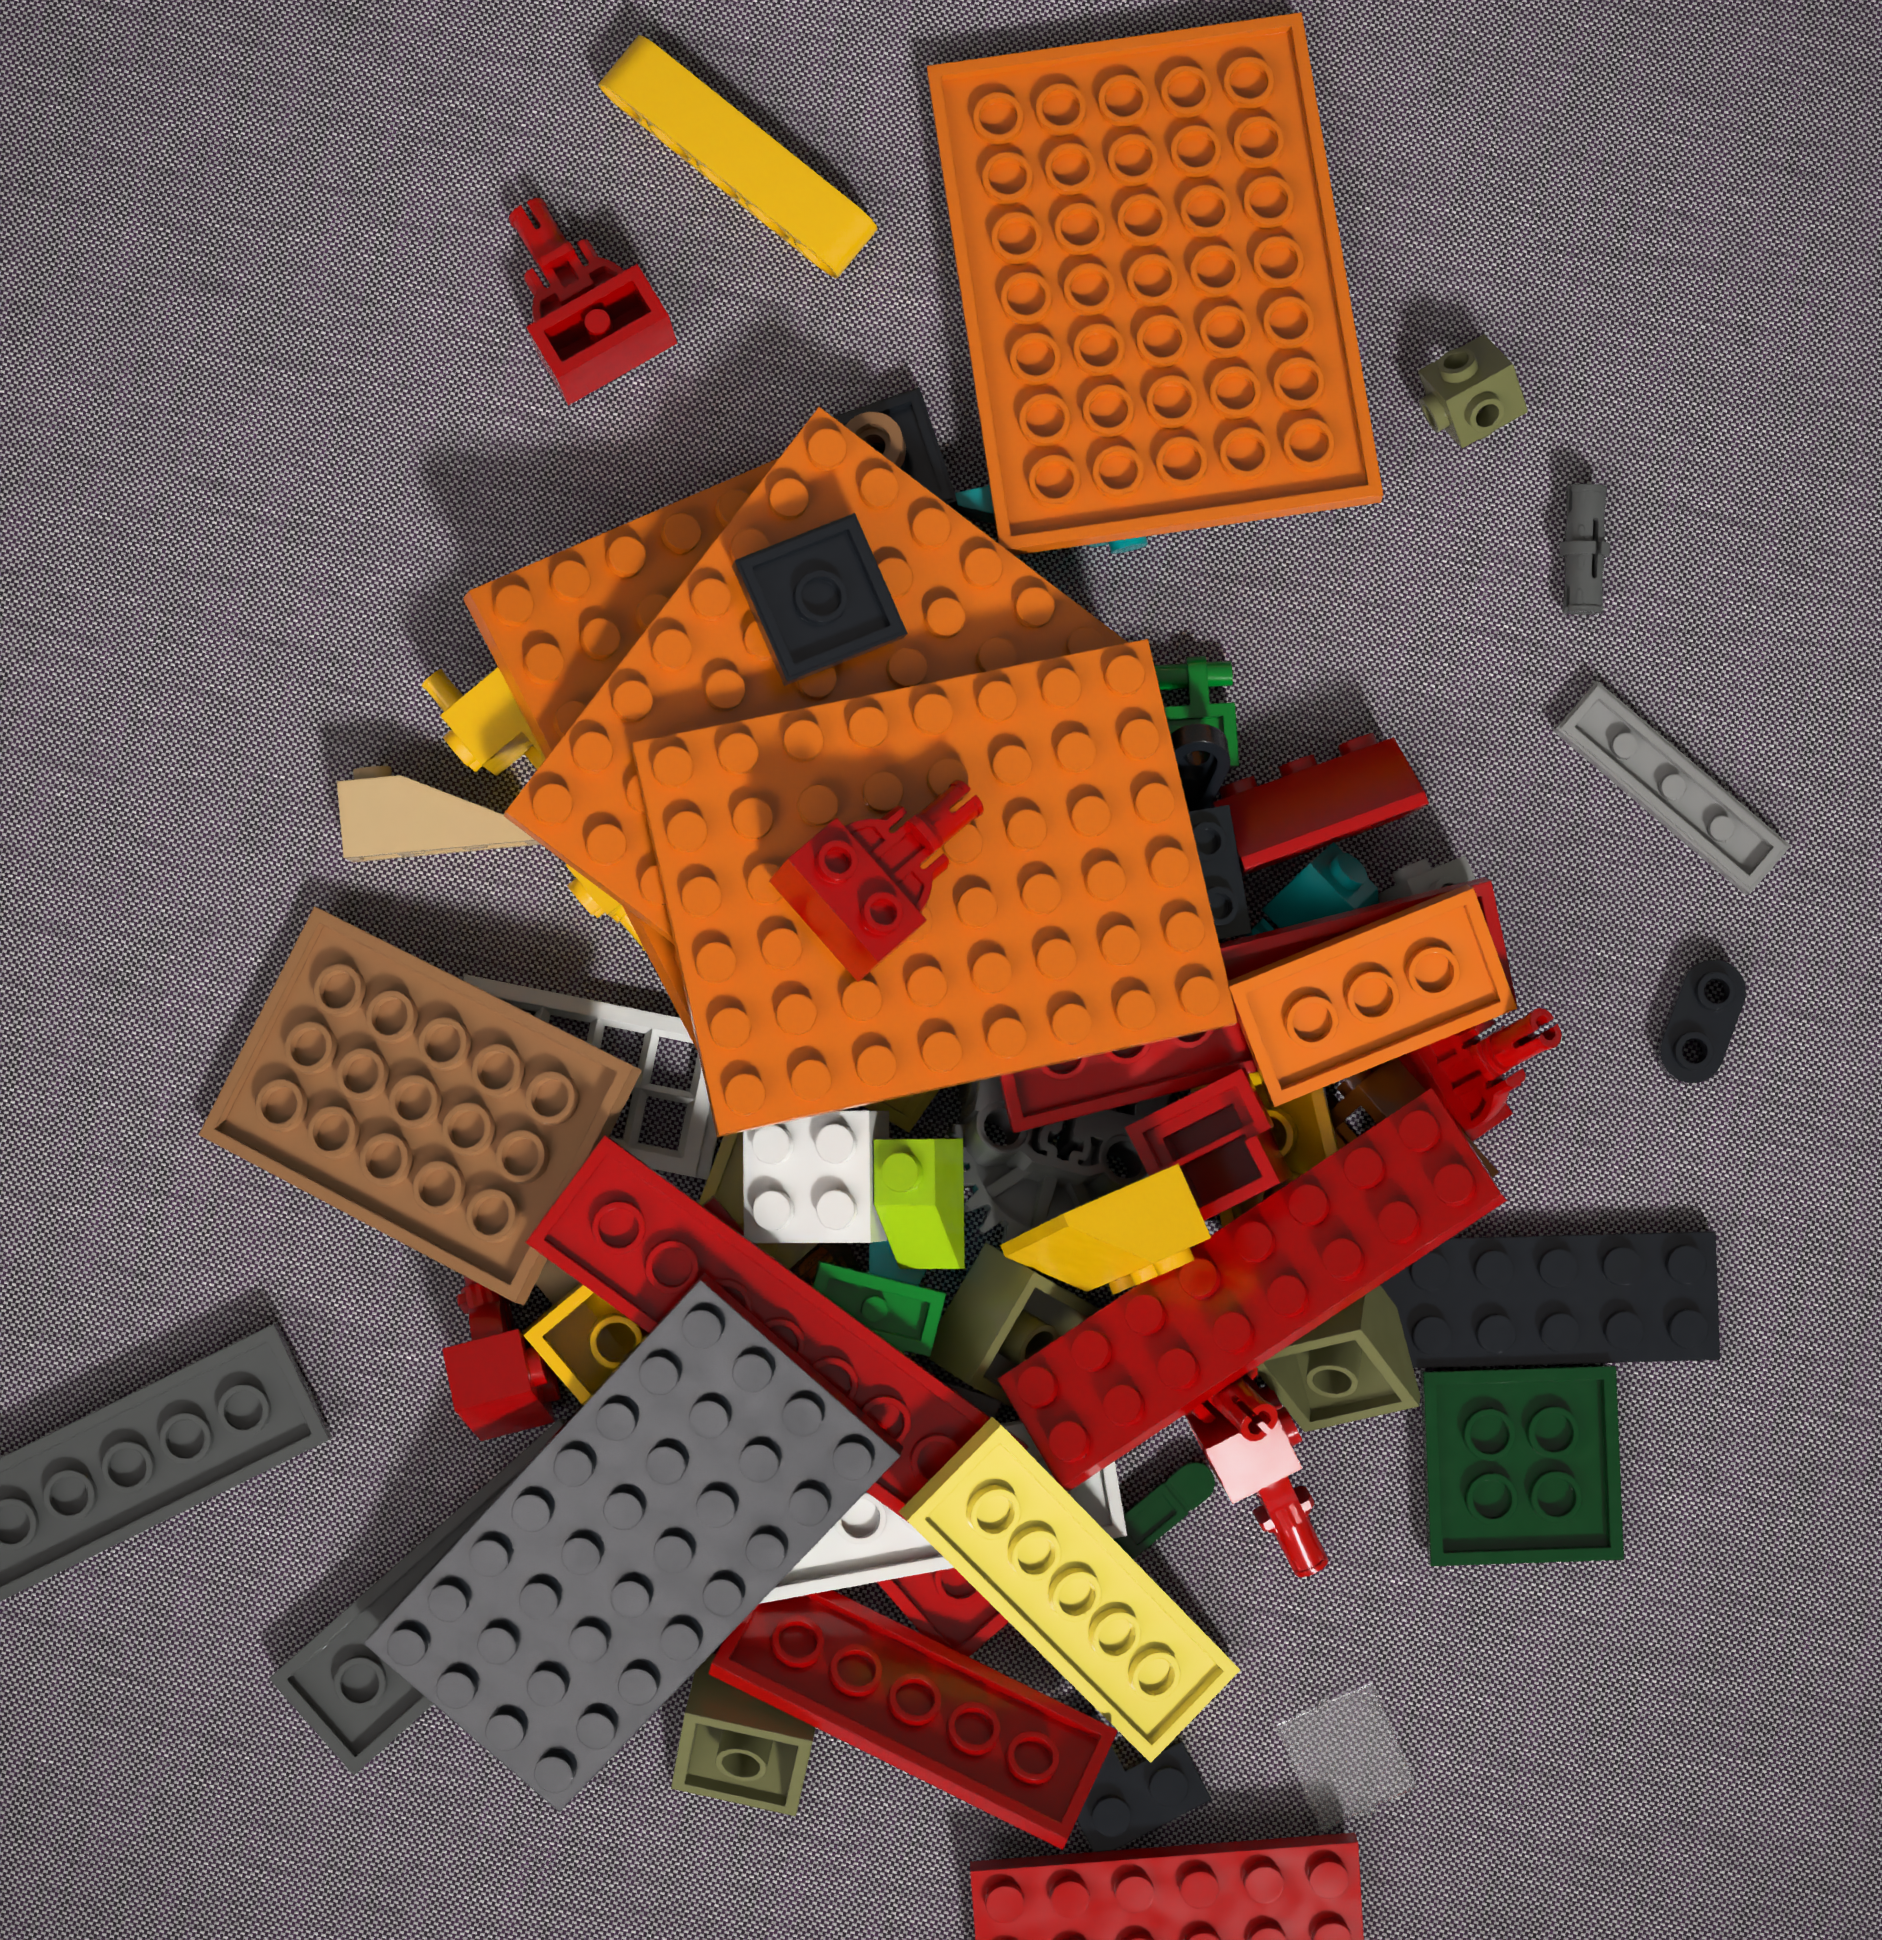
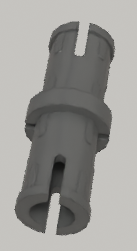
(1584, 549)

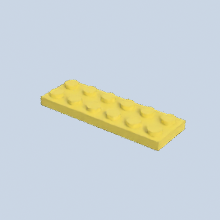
(1069, 1589)

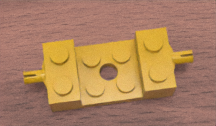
(493, 734)

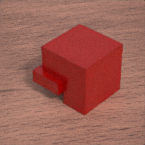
(1217, 1140)

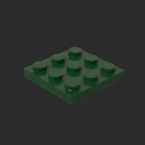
(1522, 1465)

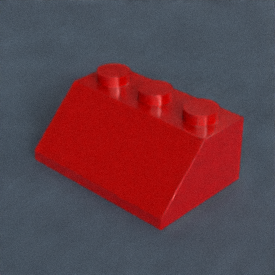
(1321, 802)

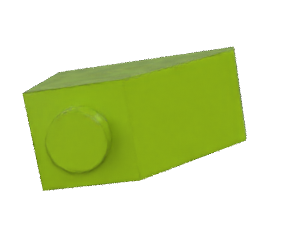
(921, 1200)

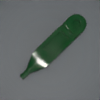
(1165, 1506)

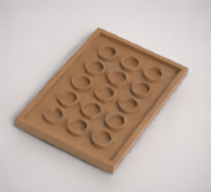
(417, 1102)

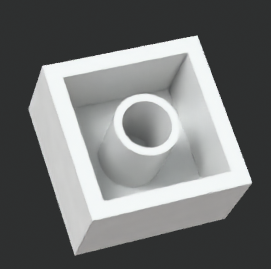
(813, 1179)

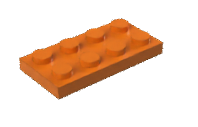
(1371, 995)

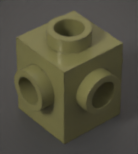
(1471, 392)

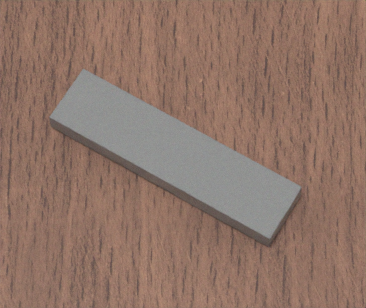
(1671, 788)

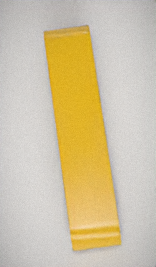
(738, 156)

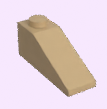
(405, 818)

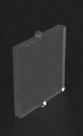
(1346, 1756)

